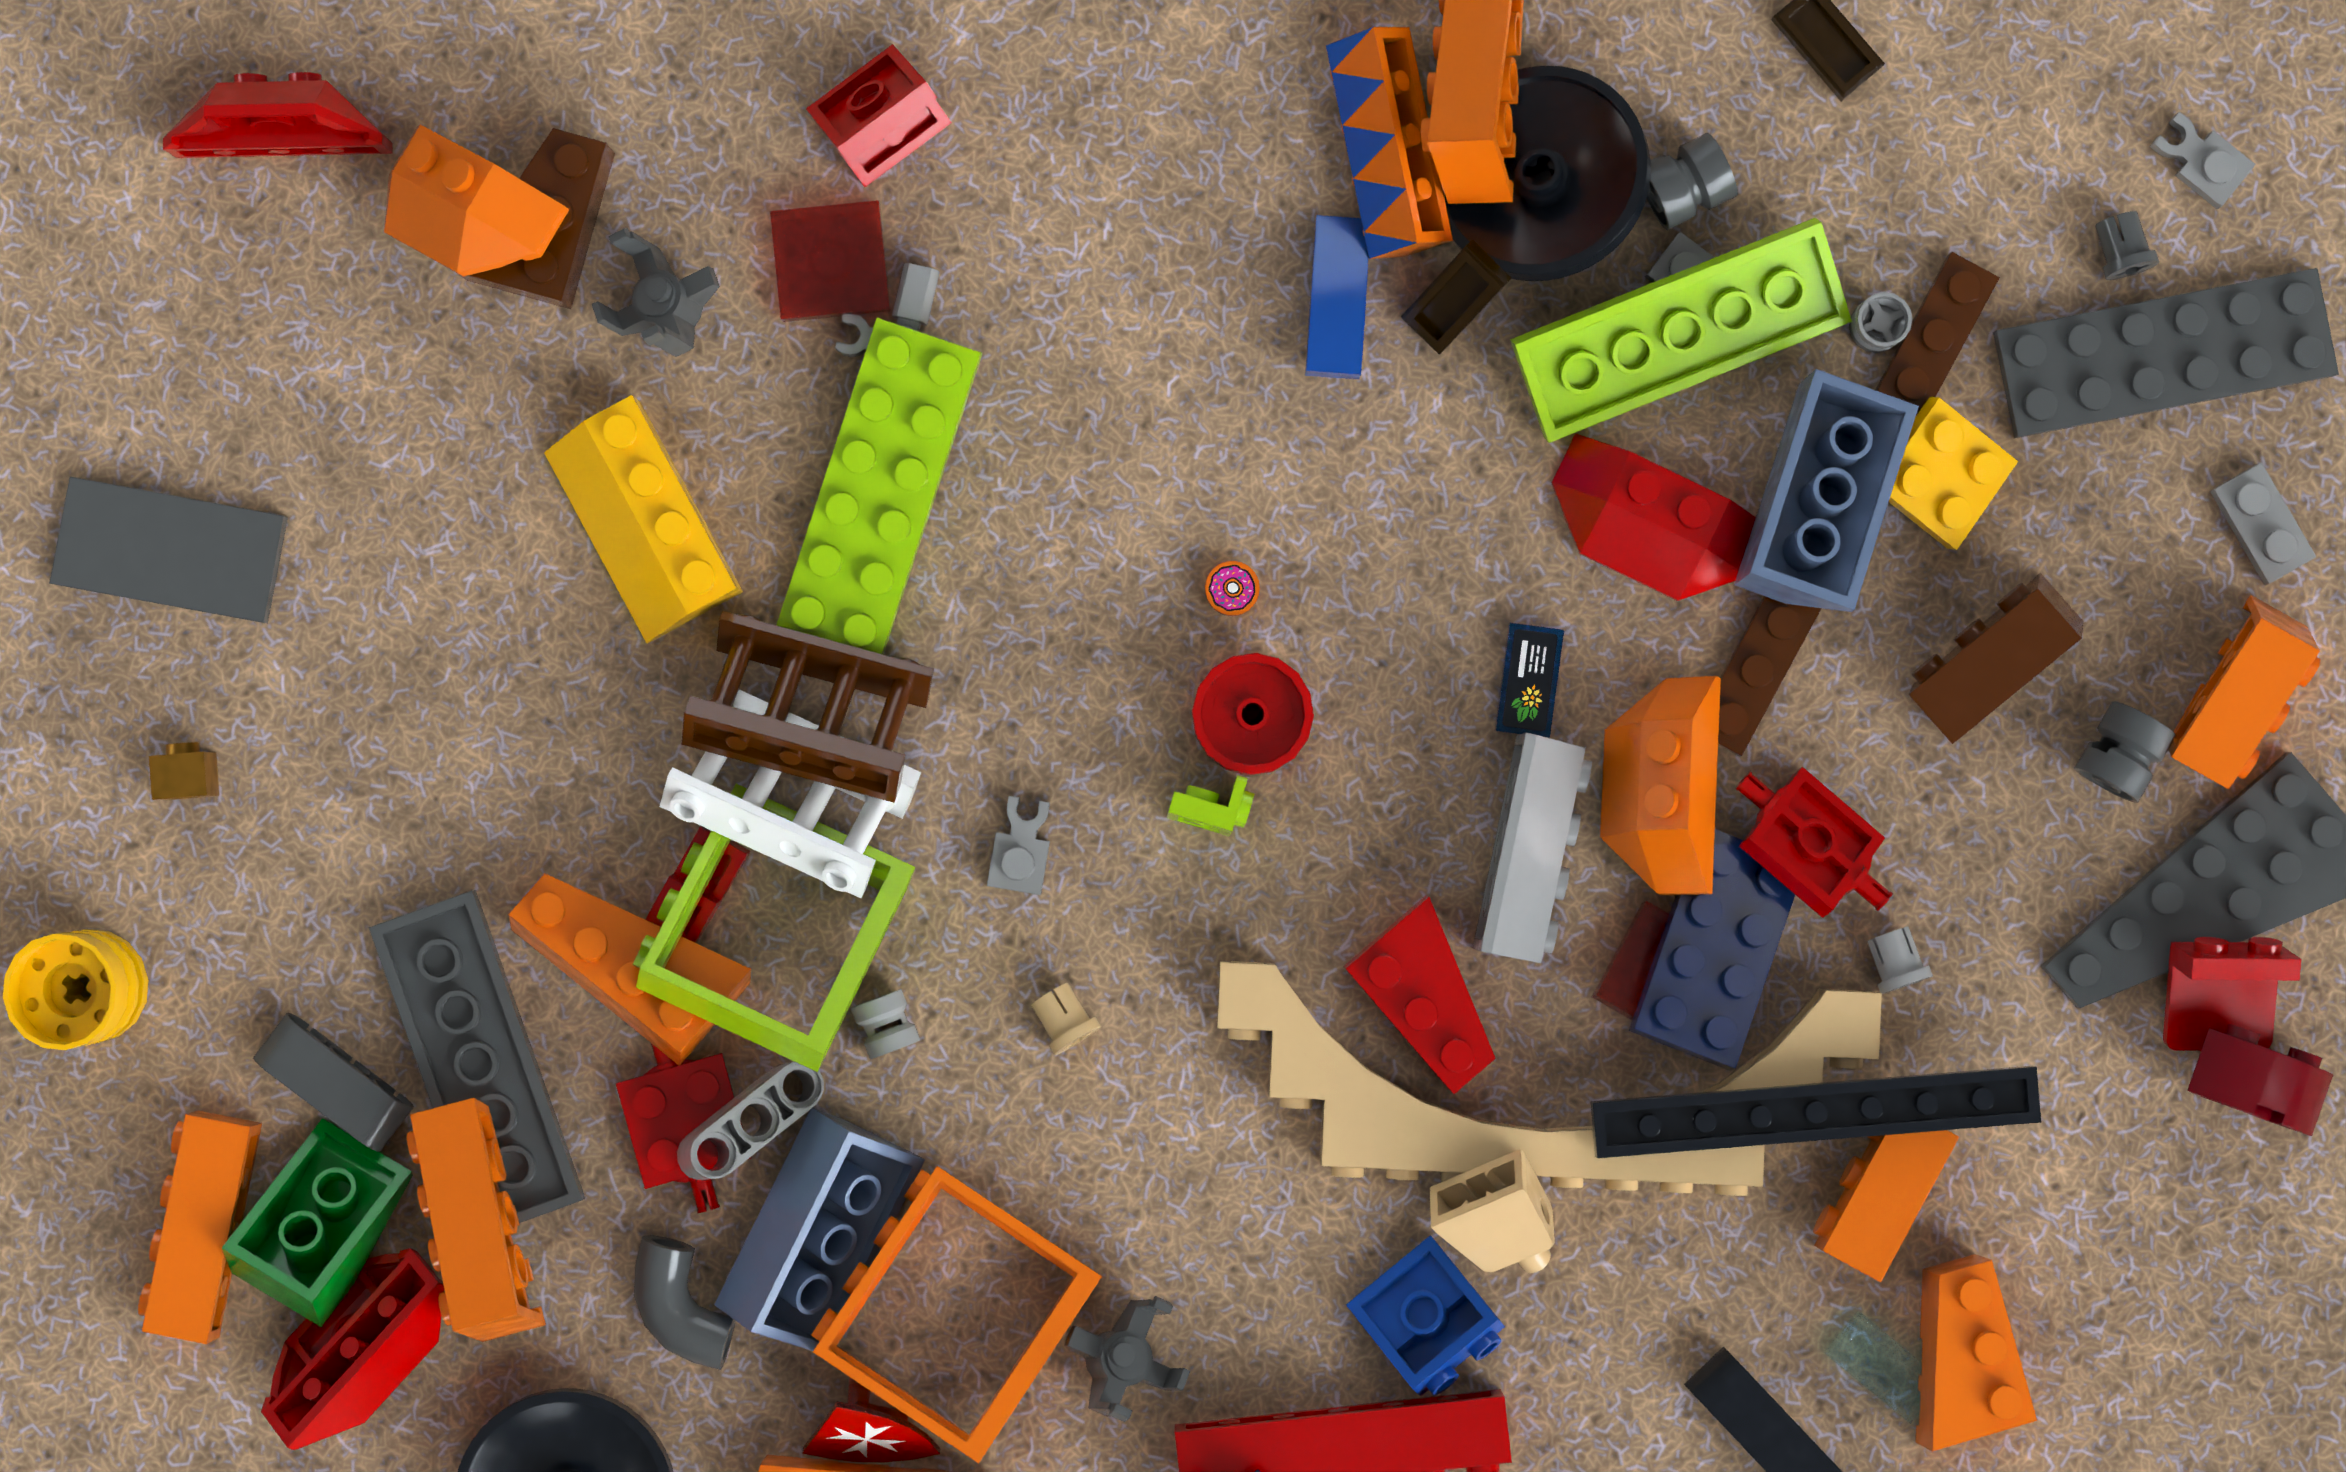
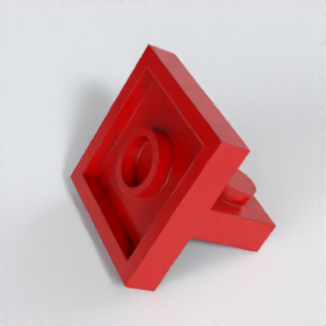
(879, 115)

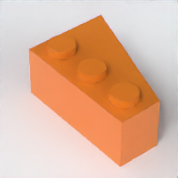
(2245, 694)
(1969, 1357)

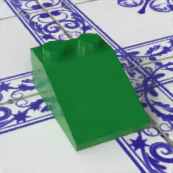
(317, 1222)

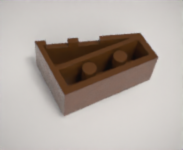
(1996, 657)

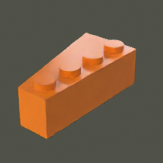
(597, 950)

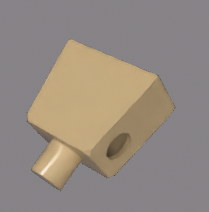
(1496, 1215)

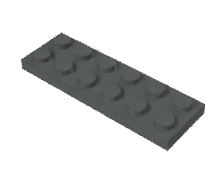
(2165, 353)
(476, 1044)

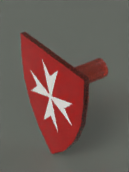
(868, 1432)

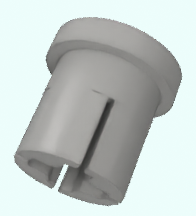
(1897, 960)

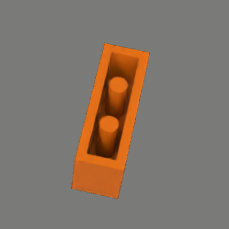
(1882, 1198)

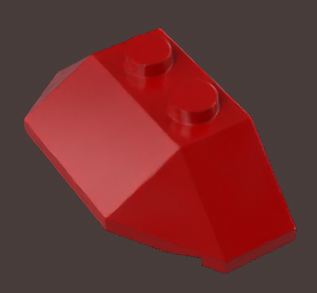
(274, 120)
(1649, 520)
(360, 1355)

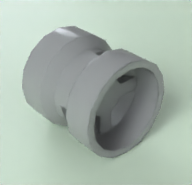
(1890, 317)
(879, 1013)

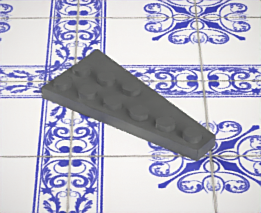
(2241, 873)

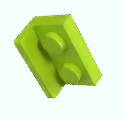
(1200, 808)

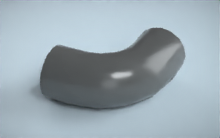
(670, 1310)

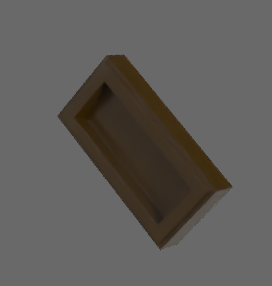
(1828, 44)
(1456, 297)

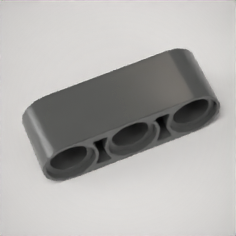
(331, 1084)

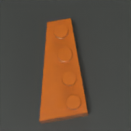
(1472, 98)
(471, 1222)

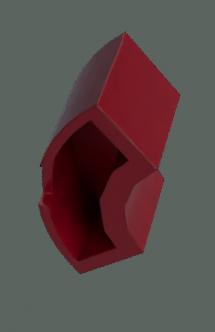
(2260, 1080)

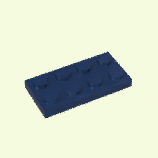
(1715, 959)

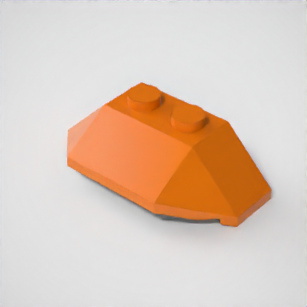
(465, 207)
(1664, 785)

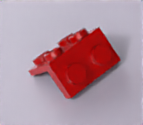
(2223, 985)

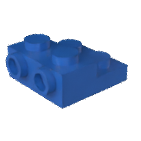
(1427, 1318)

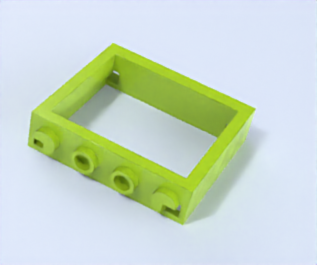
(888, 876)

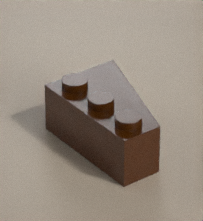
(576, 175)

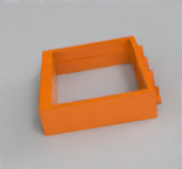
(865, 1279)

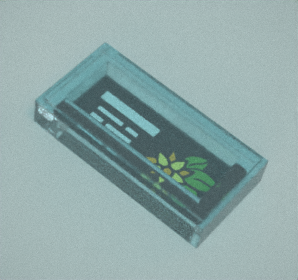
(1879, 1365)

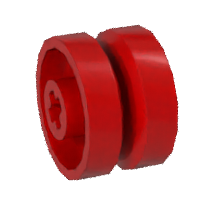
(1275, 690)

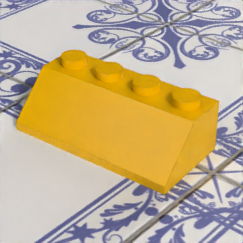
(642, 519)

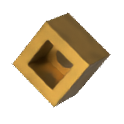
(183, 773)

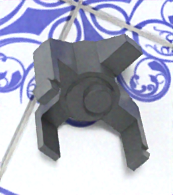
(662, 304)
(1124, 1358)

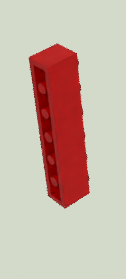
(1369, 1437)

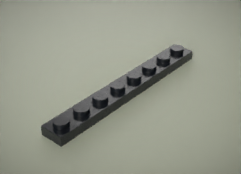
(1815, 1111)

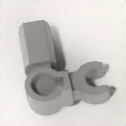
(910, 308)

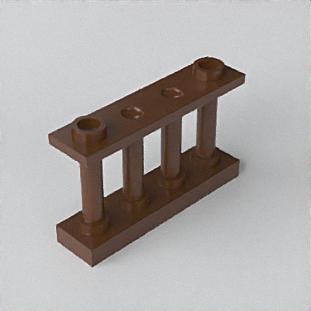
(797, 749)

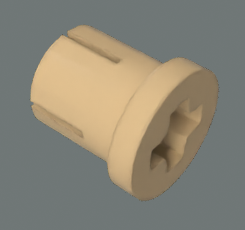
(1064, 1018)

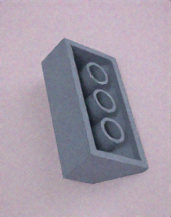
(1826, 494)
(816, 1228)

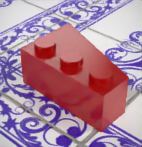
(1424, 996)

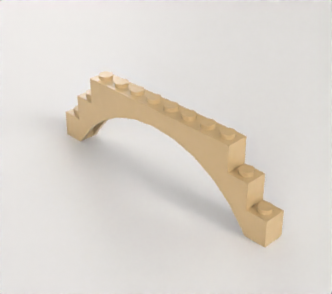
(1385, 1127)

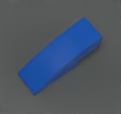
(1337, 298)

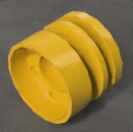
(46, 996)

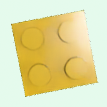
(1948, 473)

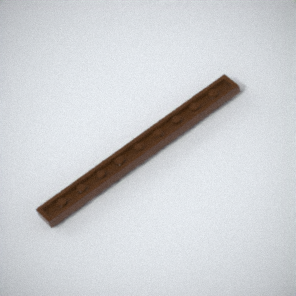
(1912, 376)

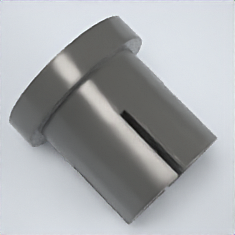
(2125, 256)

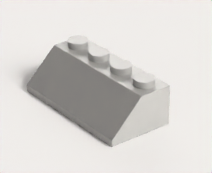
(1530, 848)

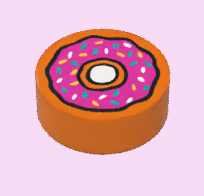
(1232, 588)

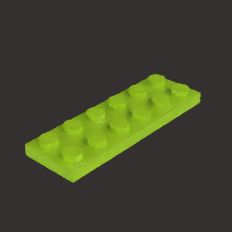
(1681, 330)
(879, 487)

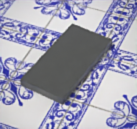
(168, 550)

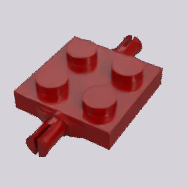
(1812, 842)
(666, 1108)

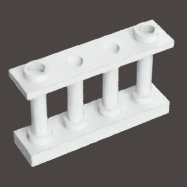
(789, 842)

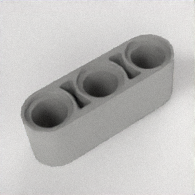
(725, 1128)

